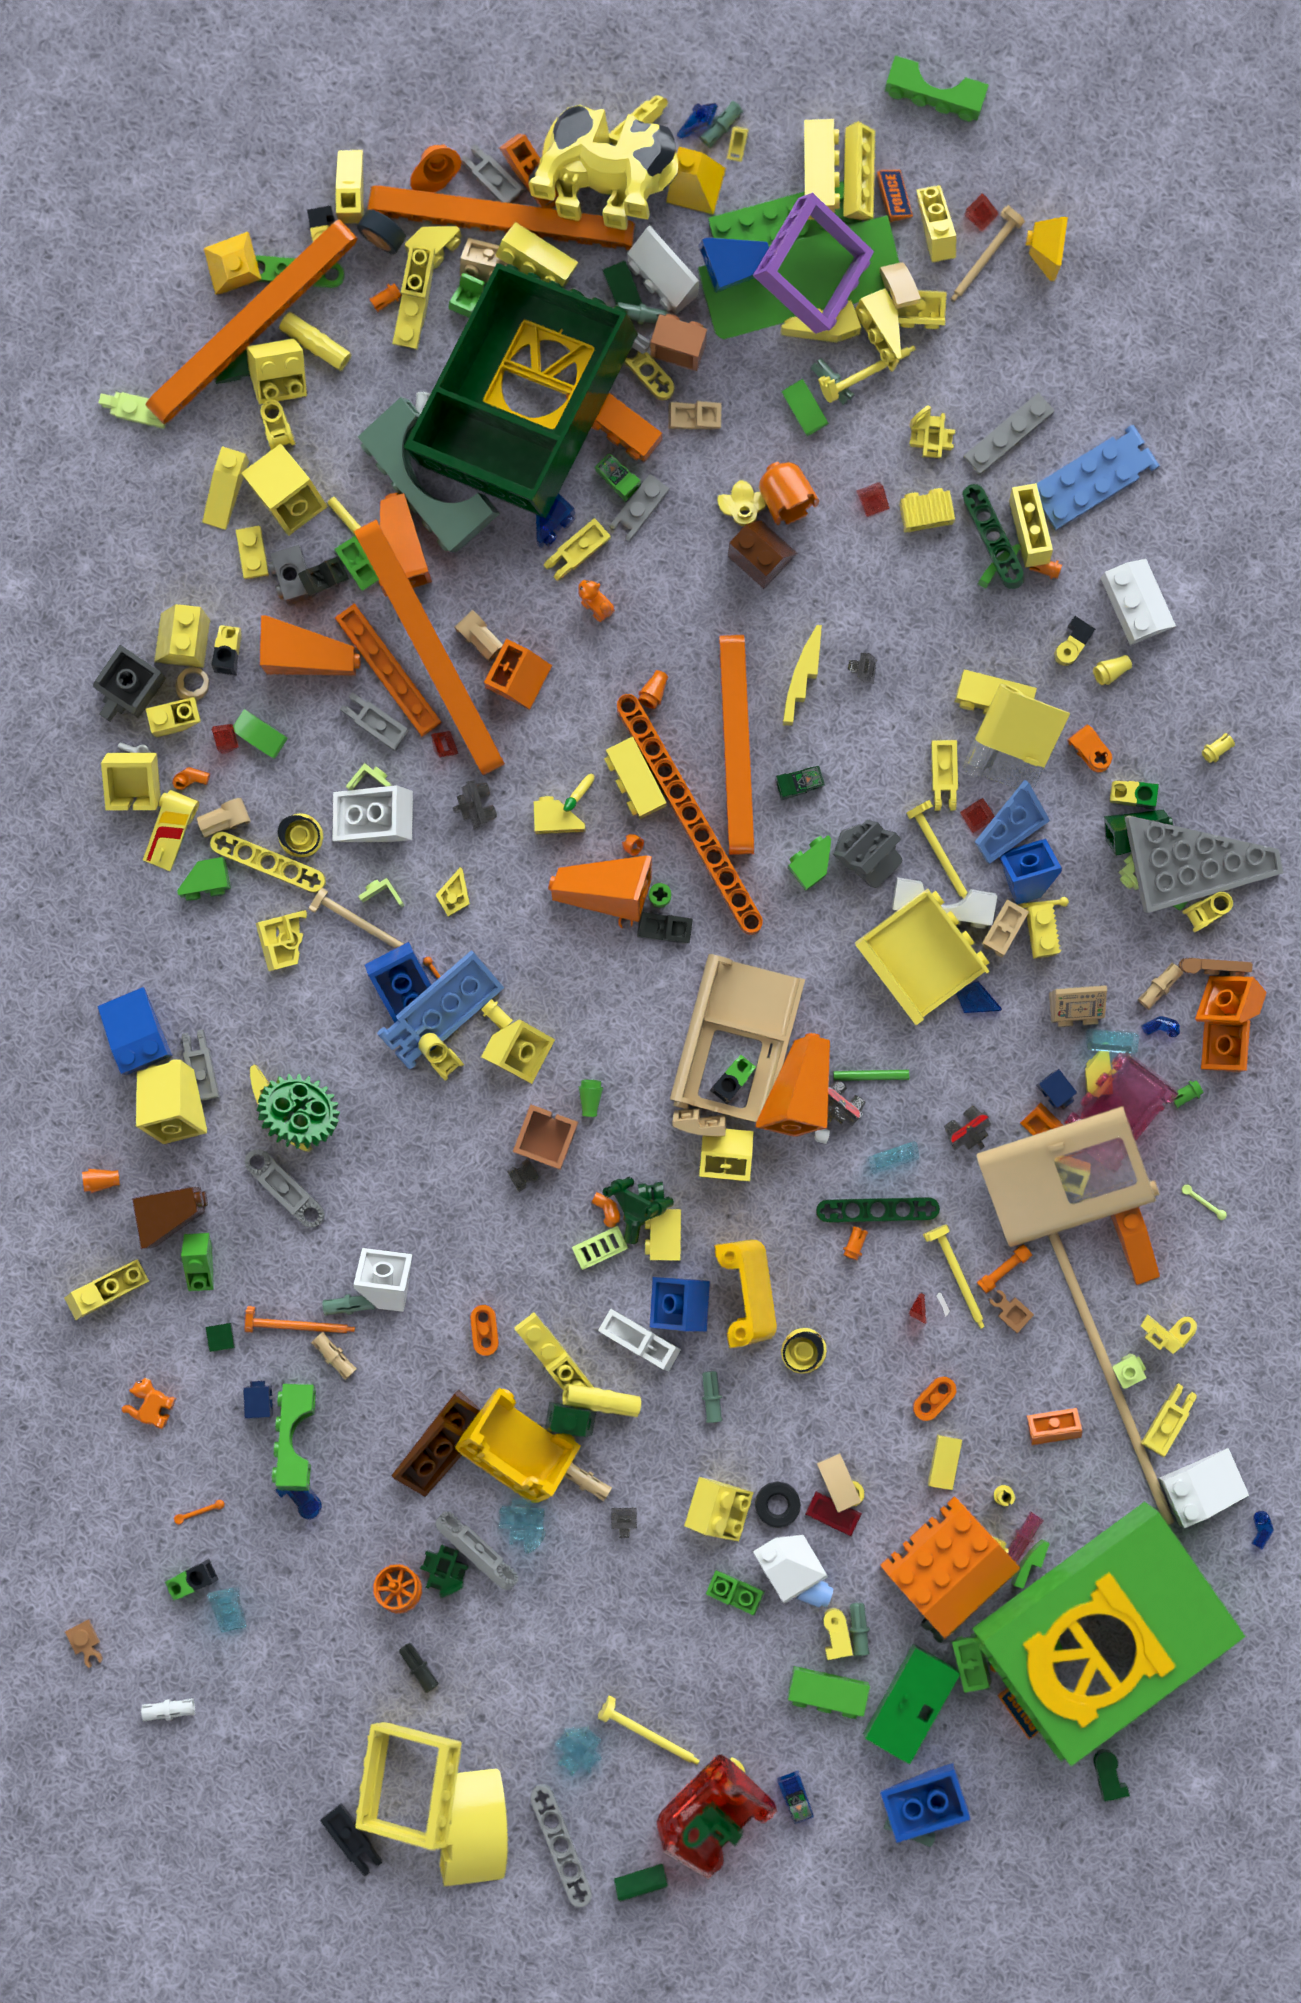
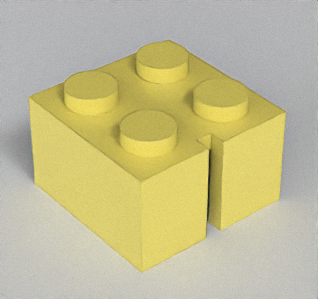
(130, 777)

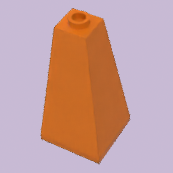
(402, 536)
(297, 651)
(606, 886)
(801, 1090)

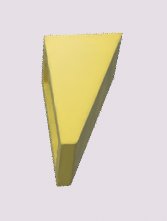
(737, 143)

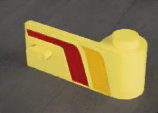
(174, 816)

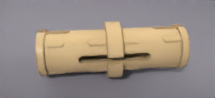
(1160, 986)
(333, 1355)
(587, 1481)

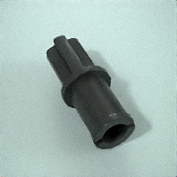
(418, 1667)

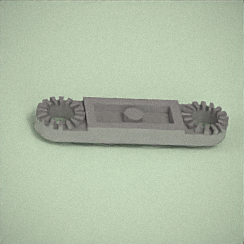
(284, 1188)
(476, 1550)

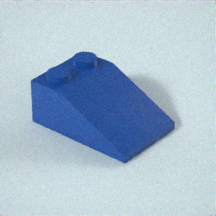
(398, 978)
(133, 1031)
(925, 1803)

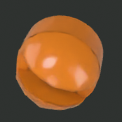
(630, 841)

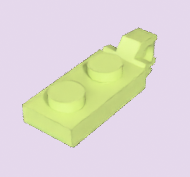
(130, 408)

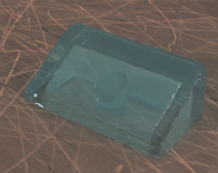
(1112, 1040)
(893, 1157)

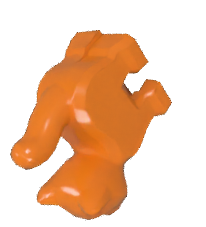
(595, 600)
(153, 1403)

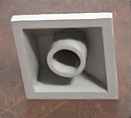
(383, 1278)
(790, 1565)

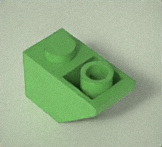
(813, 864)
(206, 876)
(198, 1261)

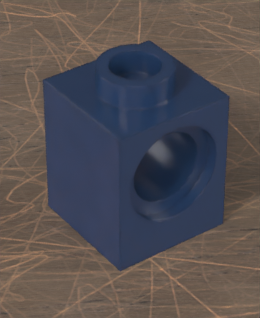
(1057, 1089)
(257, 1400)

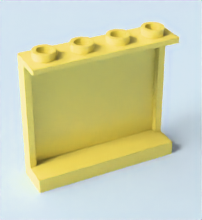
(922, 955)

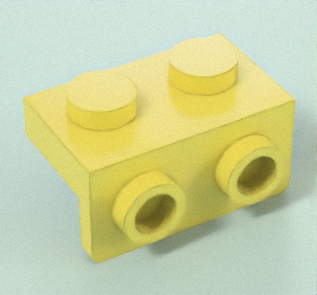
(928, 311)

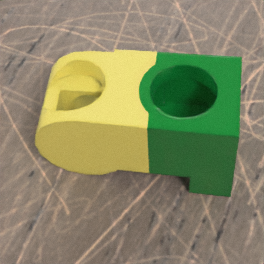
(1134, 794)

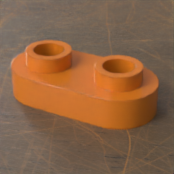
(484, 1330)
(935, 1399)

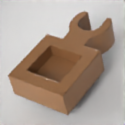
(1012, 1312)
(83, 1638)

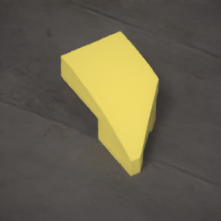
(1095, 1067)

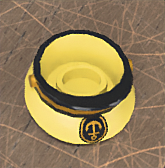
(300, 835)
(803, 1350)

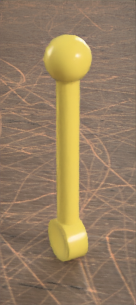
(1063, 902)

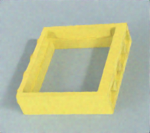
(442, 1793)

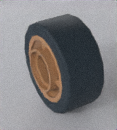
(381, 231)

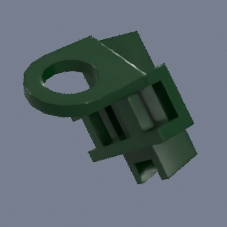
(446, 1568)
(707, 1823)

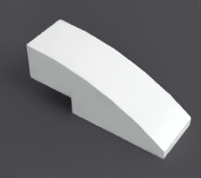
(639, 1340)

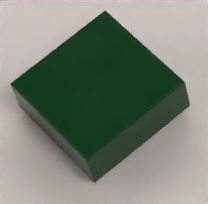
(220, 1337)

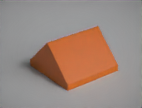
(1225, 1046)

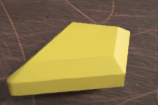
(454, 894)

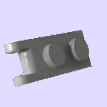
(641, 505)

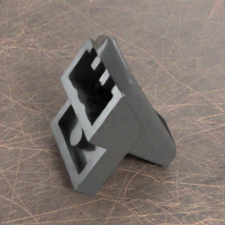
(869, 851)

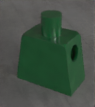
(570, 1420)

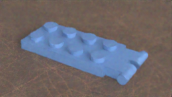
(1094, 477)
(442, 1007)

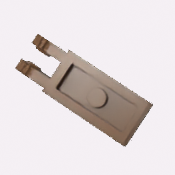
(1213, 967)

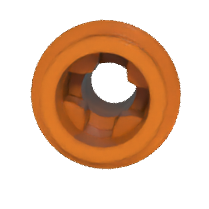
(653, 690)
(97, 1179)

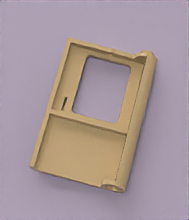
(746, 1004)

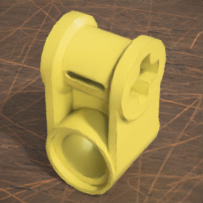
(277, 429)
(1204, 911)
(442, 1057)

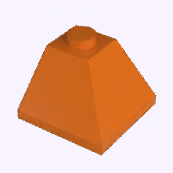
(1231, 999)

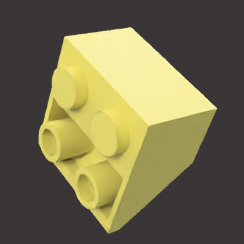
(277, 370)
(727, 1155)
(718, 1509)

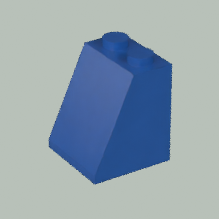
(731, 260)

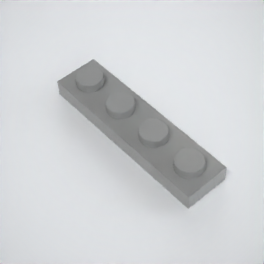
(1008, 433)

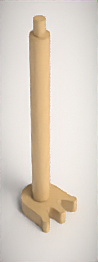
(1014, 220)
(321, 898)

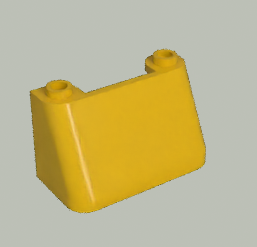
(756, 1288)
(517, 1448)

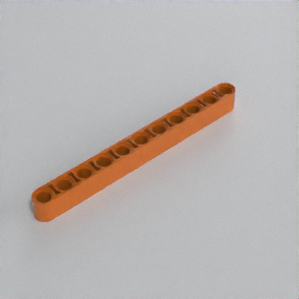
(496, 215)
(251, 321)
(429, 647)
(688, 802)

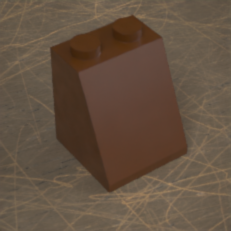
(760, 552)
(166, 1213)

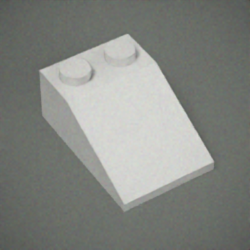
(373, 815)
(1203, 1488)

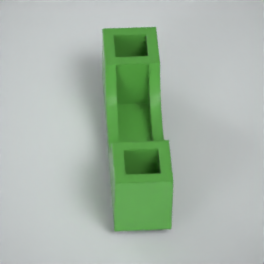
(906, 82)
(296, 1404)

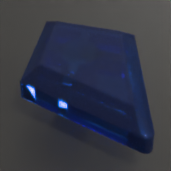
(699, 119)
(976, 999)

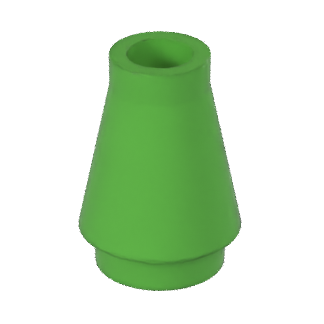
(590, 1097)

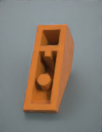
(523, 160)
(1136, 1245)

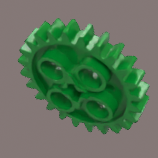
(284, 1095)

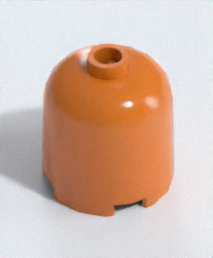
(787, 492)

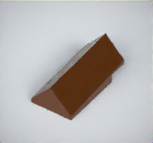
(436, 1450)

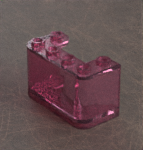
(1128, 1086)

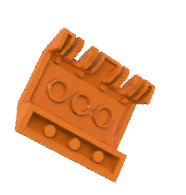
(951, 1568)

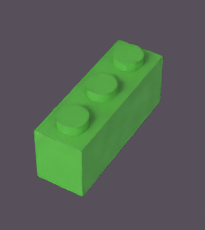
(828, 1692)

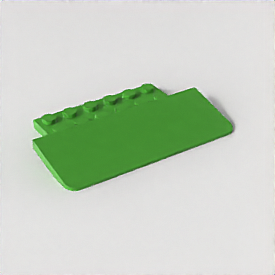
(811, 266)

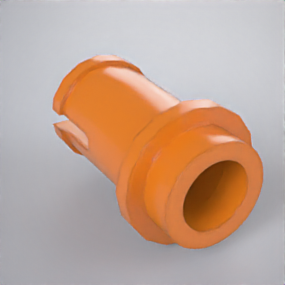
(385, 297)
(1052, 569)
(855, 1243)

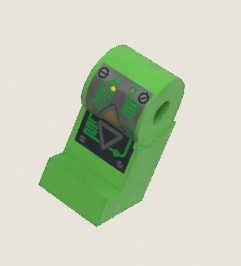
(618, 477)

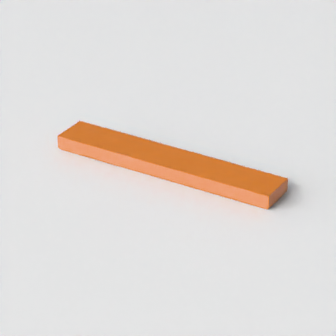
(388, 670)

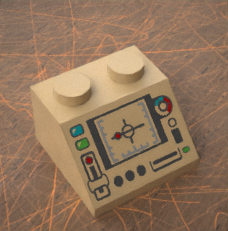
(1078, 1004)

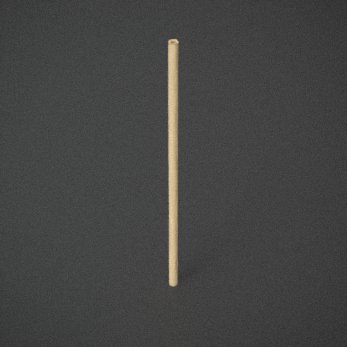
(1111, 1378)

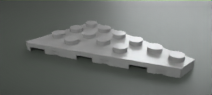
(1189, 864)

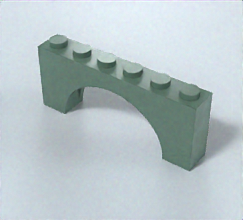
(451, 522)

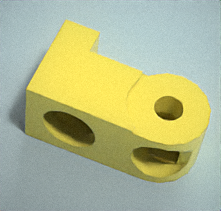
(840, 1642)

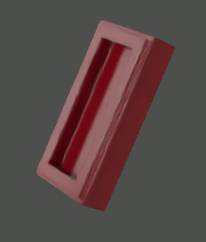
(824, 1510)

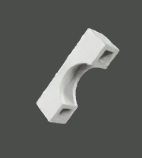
(976, 907)

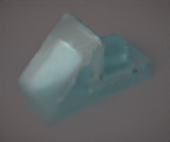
(227, 1609)

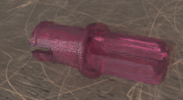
(1024, 1536)

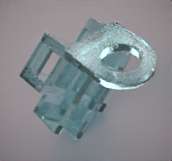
(525, 1518)
(576, 1746)

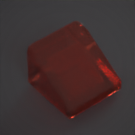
(981, 212)
(873, 499)
(977, 815)
(918, 1308)

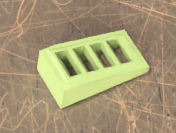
(580, 1256)

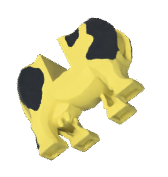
(581, 156)

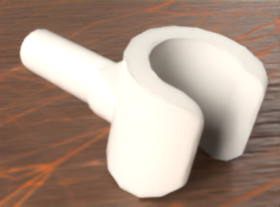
(140, 749)
(822, 1136)

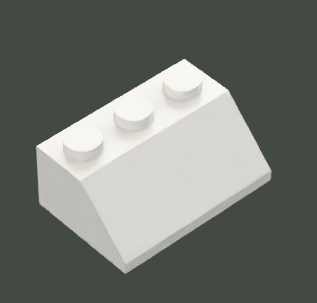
(662, 271)
(1137, 600)

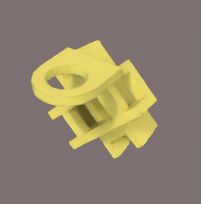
(927, 437)
(1169, 1339)

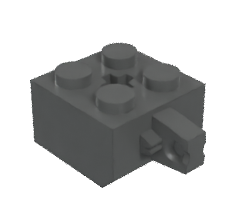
(123, 696)

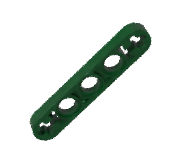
(1000, 544)
(888, 1203)

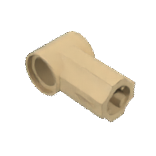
(477, 633)
(227, 817)

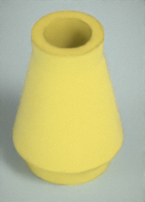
(1111, 669)

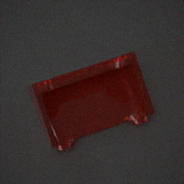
(730, 1790)

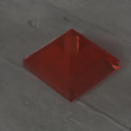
(438, 747)

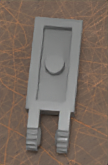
(493, 176)
(377, 722)
(202, 1064)

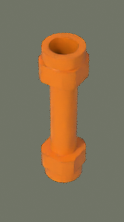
(1021, 1254)

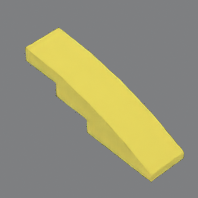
(806, 668)

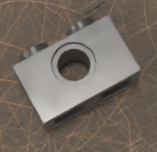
(283, 562)

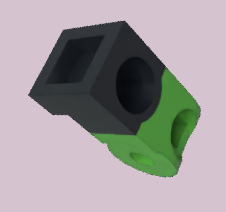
(733, 1079)
(192, 1580)

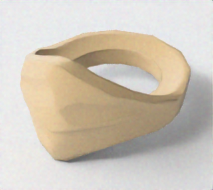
(198, 693)

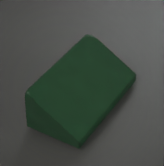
(641, 1882)

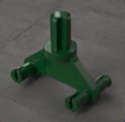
(634, 1207)

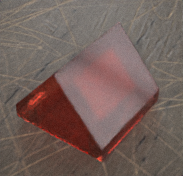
(225, 738)

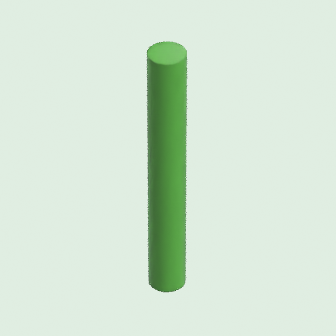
(871, 1075)

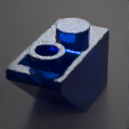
(559, 516)

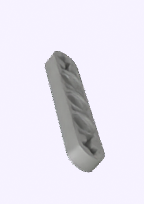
(567, 1856)

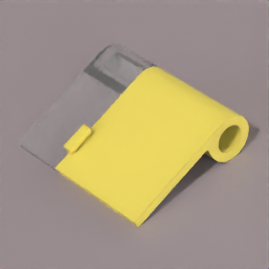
(1015, 739)

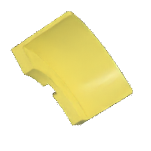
(476, 1831)

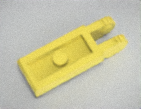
(579, 548)
(944, 771)
(1168, 1422)

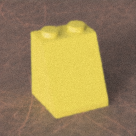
(284, 489)
(182, 636)
(169, 1102)

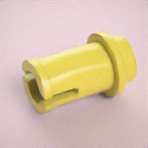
(1217, 748)
(496, 1014)
(999, 1492)

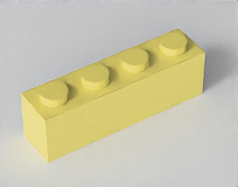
(820, 161)

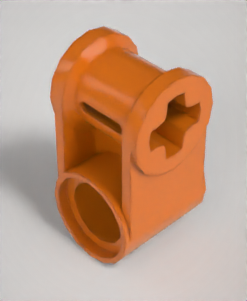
(1088, 746)

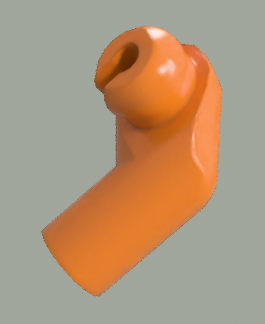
(189, 776)
(610, 1209)

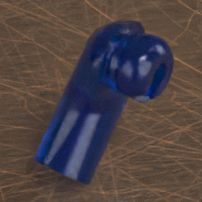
(1162, 1023)
(1264, 1527)

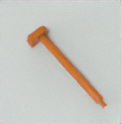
(251, 1322)

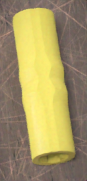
(315, 341)
(601, 1400)

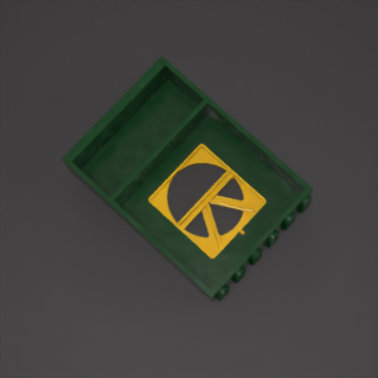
(468, 425)

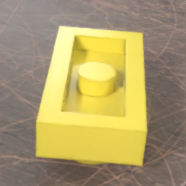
(252, 552)

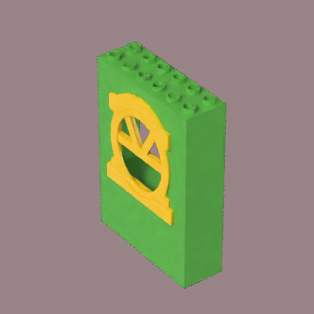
(1127, 1572)

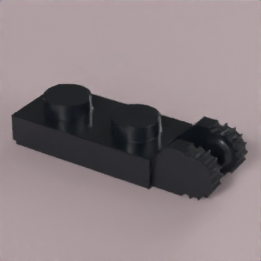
(350, 1839)

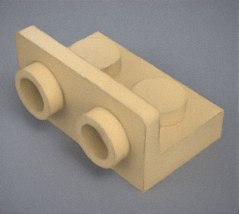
(479, 259)

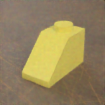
(551, 817)

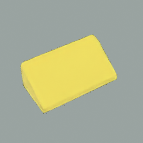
(944, 1462)

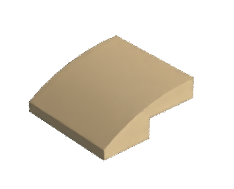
(690, 1121)

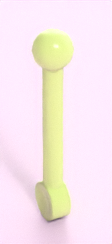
(1221, 1214)

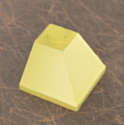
(519, 1050)

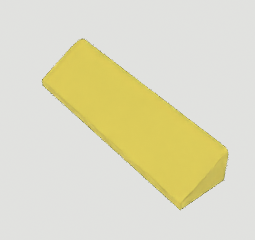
(859, 172)

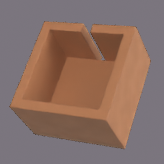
(678, 341)
(545, 1137)

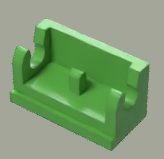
(971, 1664)

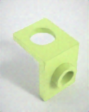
(375, 773)
(376, 887)

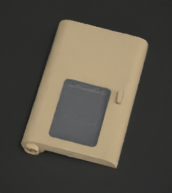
(1055, 1187)

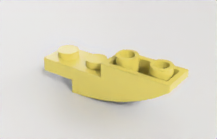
(414, 296)
(551, 1352)

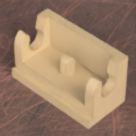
(1005, 928)

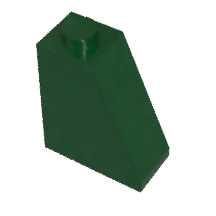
(1116, 831)

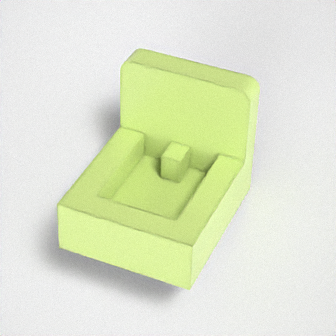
(1128, 877)
(1129, 1370)

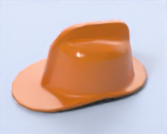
(435, 169)

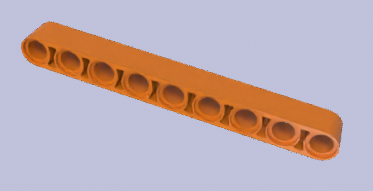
(736, 744)

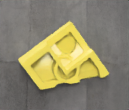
(283, 949)

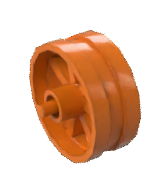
(397, 1589)

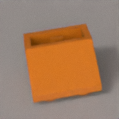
(517, 674)

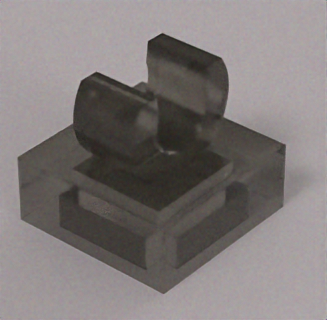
(864, 668)
(624, 1520)

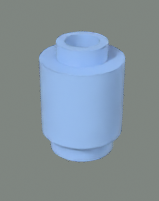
(818, 1595)

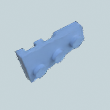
(1012, 824)

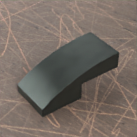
(323, 576)
(665, 927)

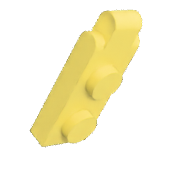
(647, 112)

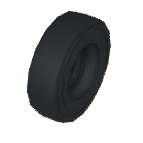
(764, 1496)

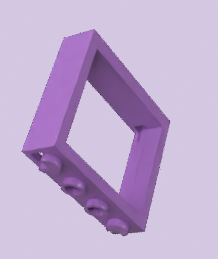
(772, 280)

